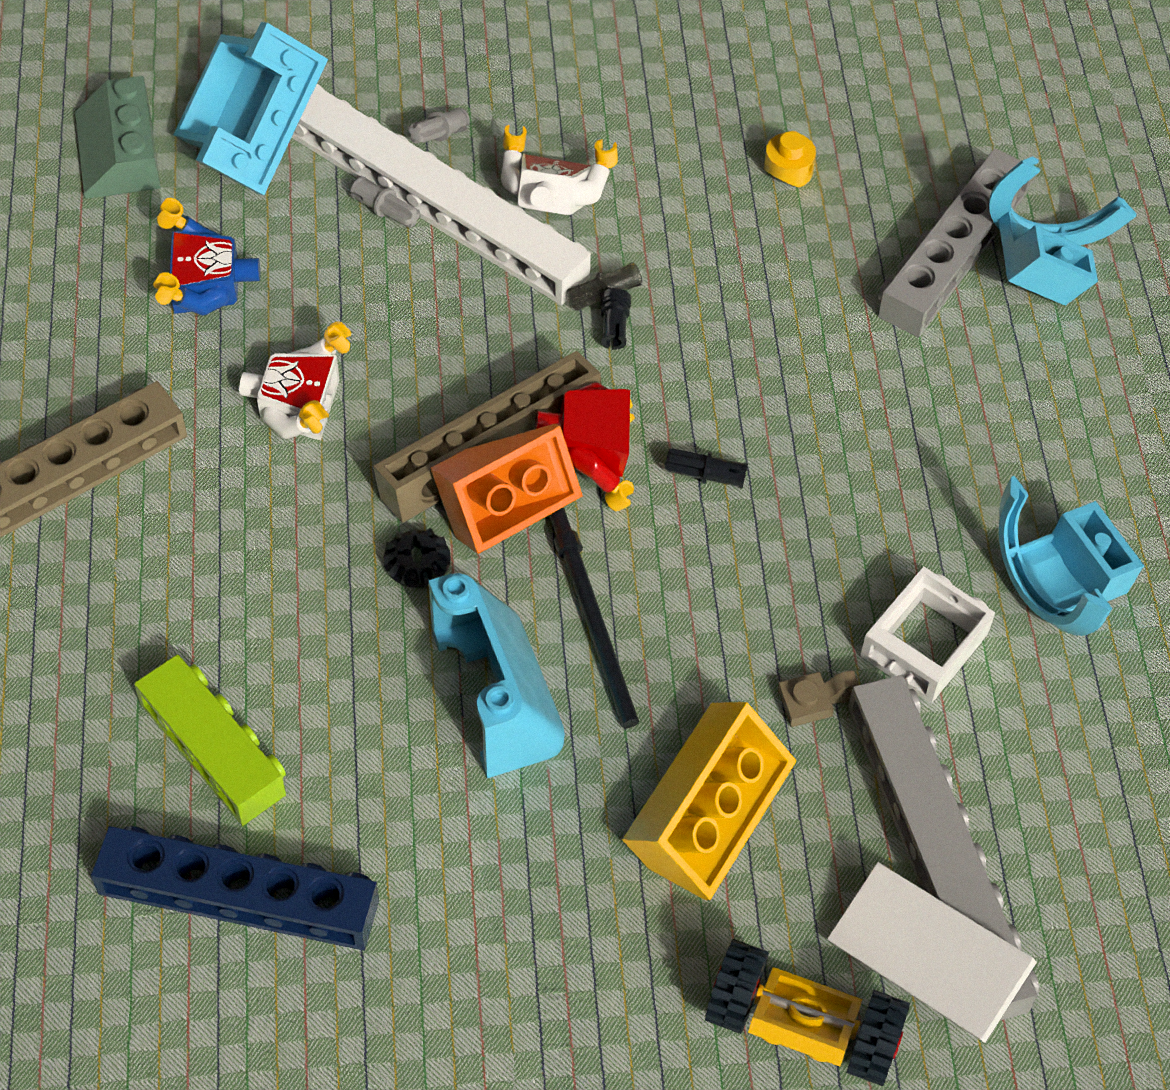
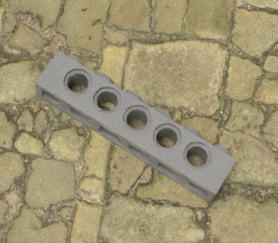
(947, 250)

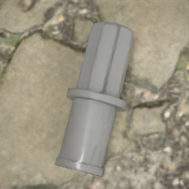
(439, 126)
(384, 202)

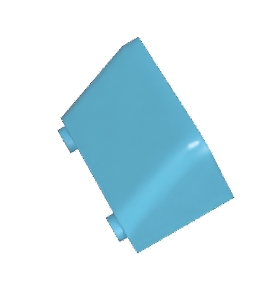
(518, 709)

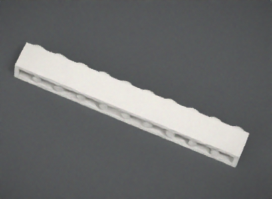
(444, 196)

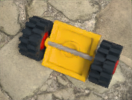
(806, 1014)

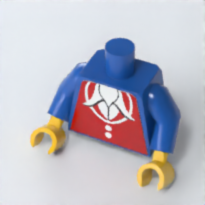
(201, 267)

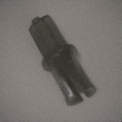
(590, 291)

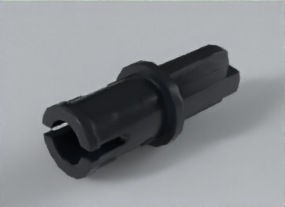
(706, 467)

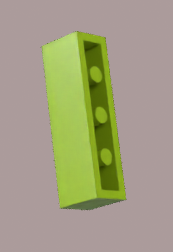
(211, 739)

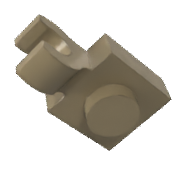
(812, 699)

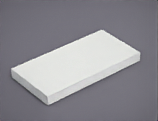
(932, 951)

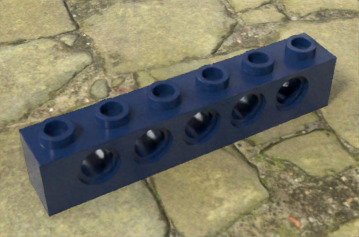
(344, 924)

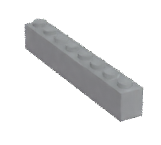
(927, 814)

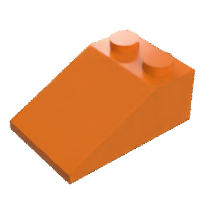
(506, 485)

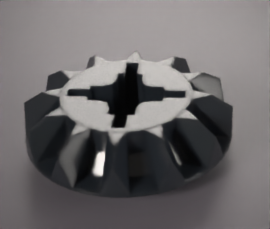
(400, 563)

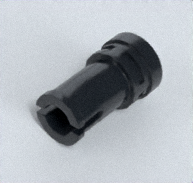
(615, 310)

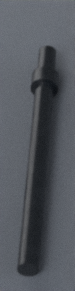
(569, 548)

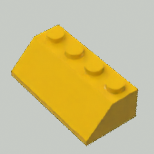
(710, 798)

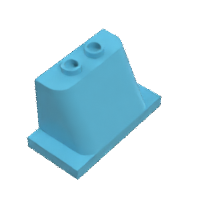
(250, 104)

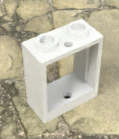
(898, 658)

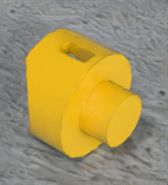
(790, 158)

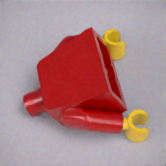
(597, 436)

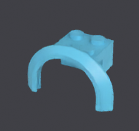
(1050, 256)
(1071, 570)

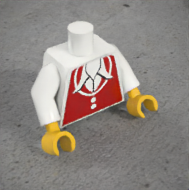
(553, 183)
(299, 386)

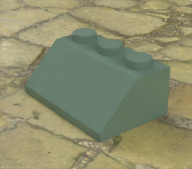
(117, 140)

